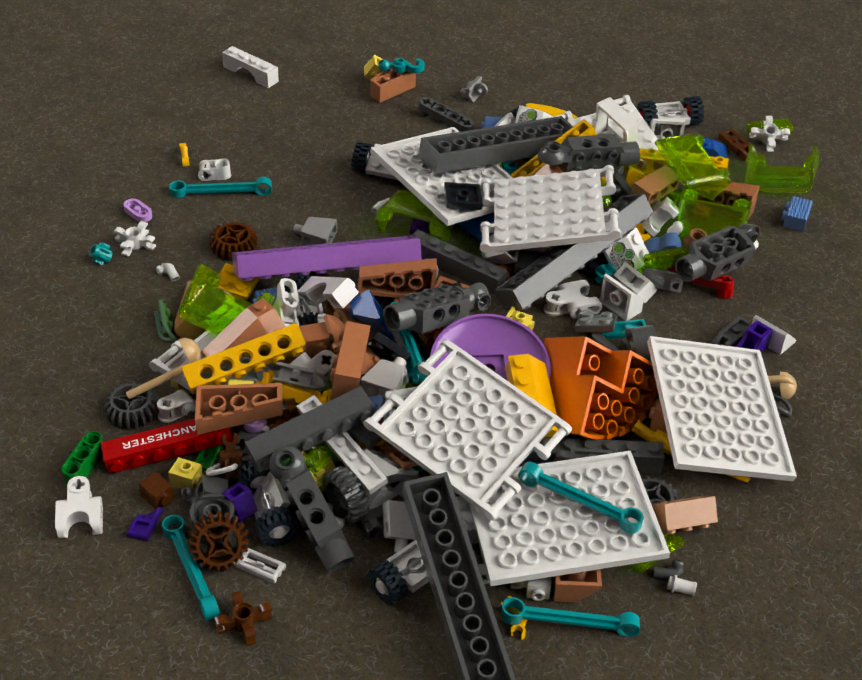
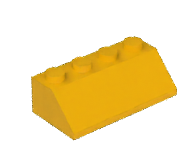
(531, 378)

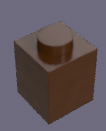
(156, 490)

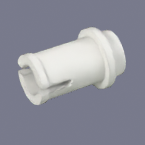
(681, 585)

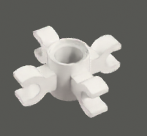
(769, 134)
(134, 238)

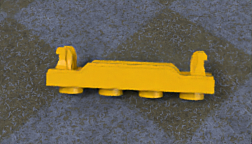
(299, 393)

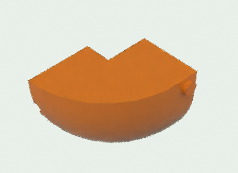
(599, 388)

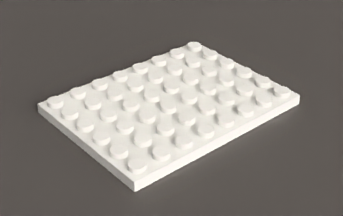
(404, 163)
(719, 410)
(554, 536)

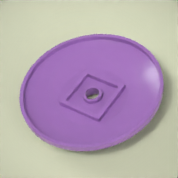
(491, 341)

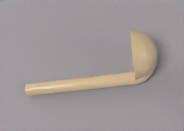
(193, 354)
(787, 384)

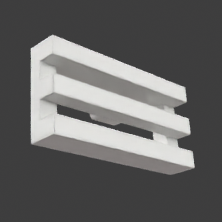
(259, 568)

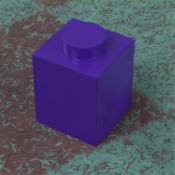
(242, 499)

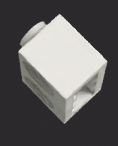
(635, 281)

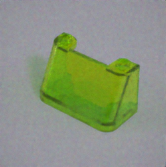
(709, 215)

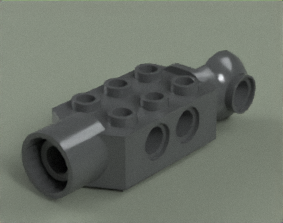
(590, 152)
(718, 253)
(435, 307)
(301, 488)

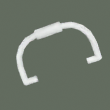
(216, 470)

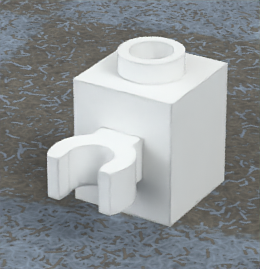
(536, 589)

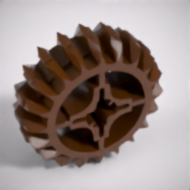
(232, 238)
(212, 549)

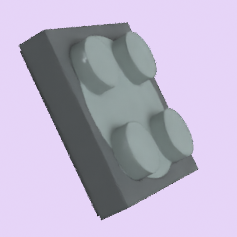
(596, 323)

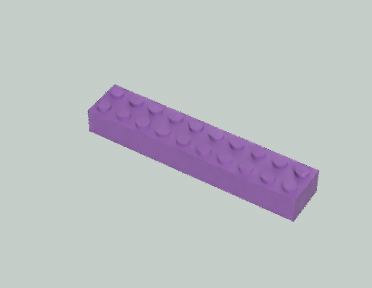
(324, 256)

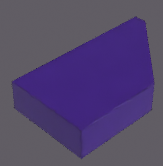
(143, 525)

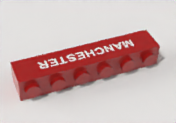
(158, 445)

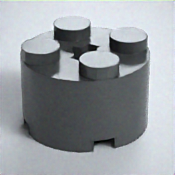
(638, 338)
(212, 504)

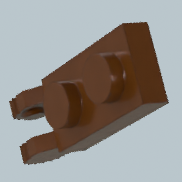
(735, 143)

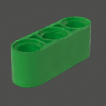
(83, 457)

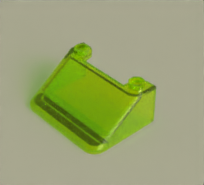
(693, 164)
(781, 178)
(407, 204)
(212, 307)

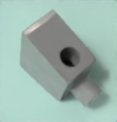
(316, 231)

